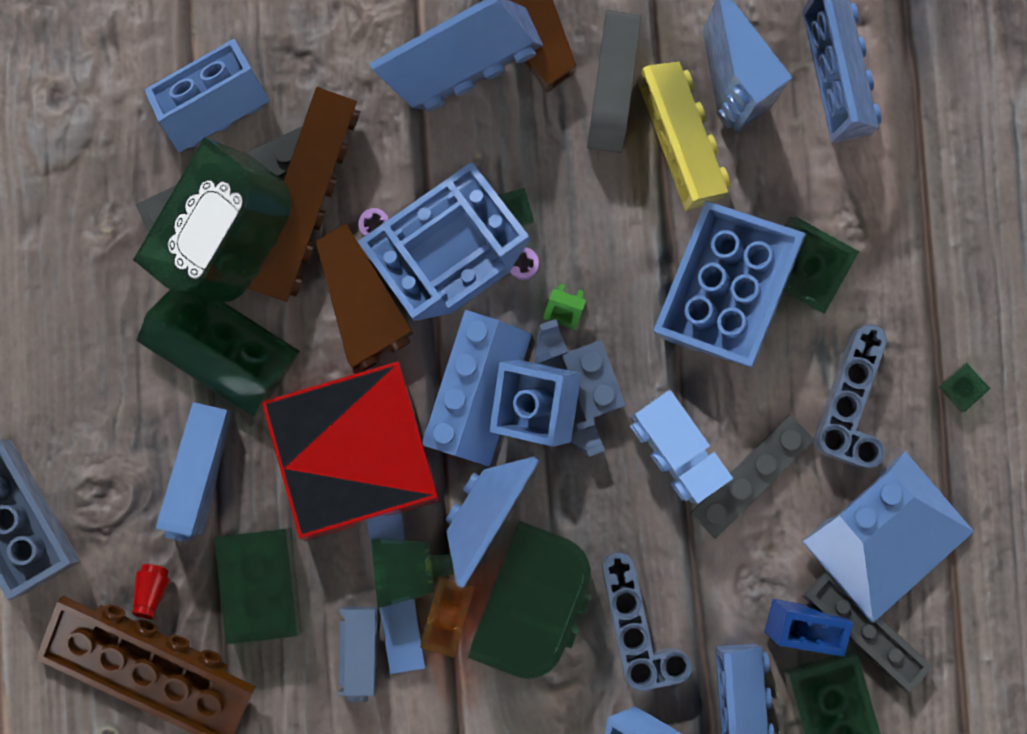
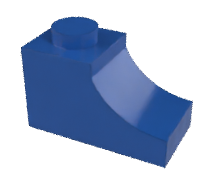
(807, 629)

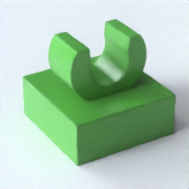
(565, 307)

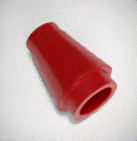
(149, 589)

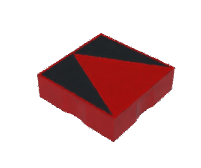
(350, 451)

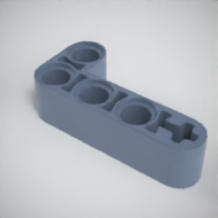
(857, 395)
(636, 619)

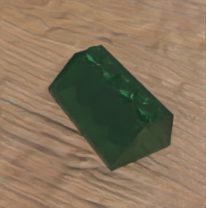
(218, 348)

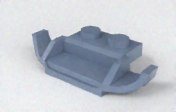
(598, 385)

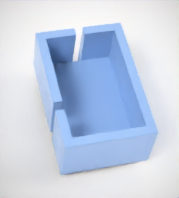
(679, 448)

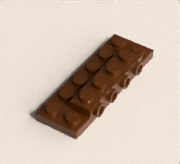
(145, 667)

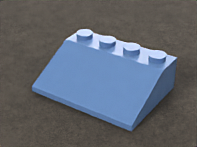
(459, 53)
(741, 66)
(841, 69)
(728, 284)

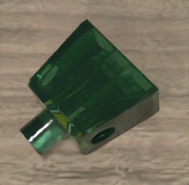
(406, 569)

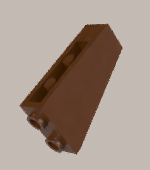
(554, 59)
(361, 303)

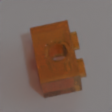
(446, 617)

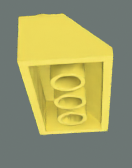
(682, 134)

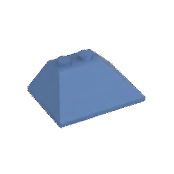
(447, 245)
(483, 512)
(888, 537)

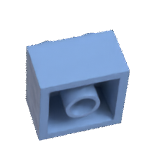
(535, 402)

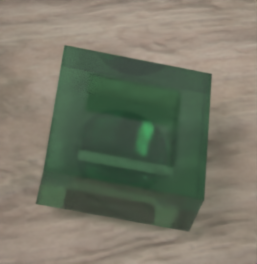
(518, 205)
(964, 387)

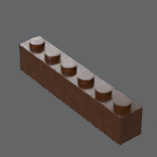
(308, 182)

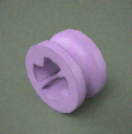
(368, 215)
(531, 256)

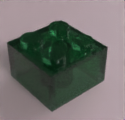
(818, 267)

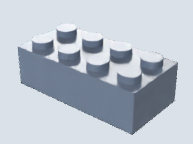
(30, 535)

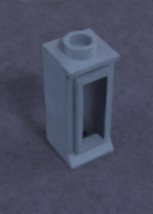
(358, 653)

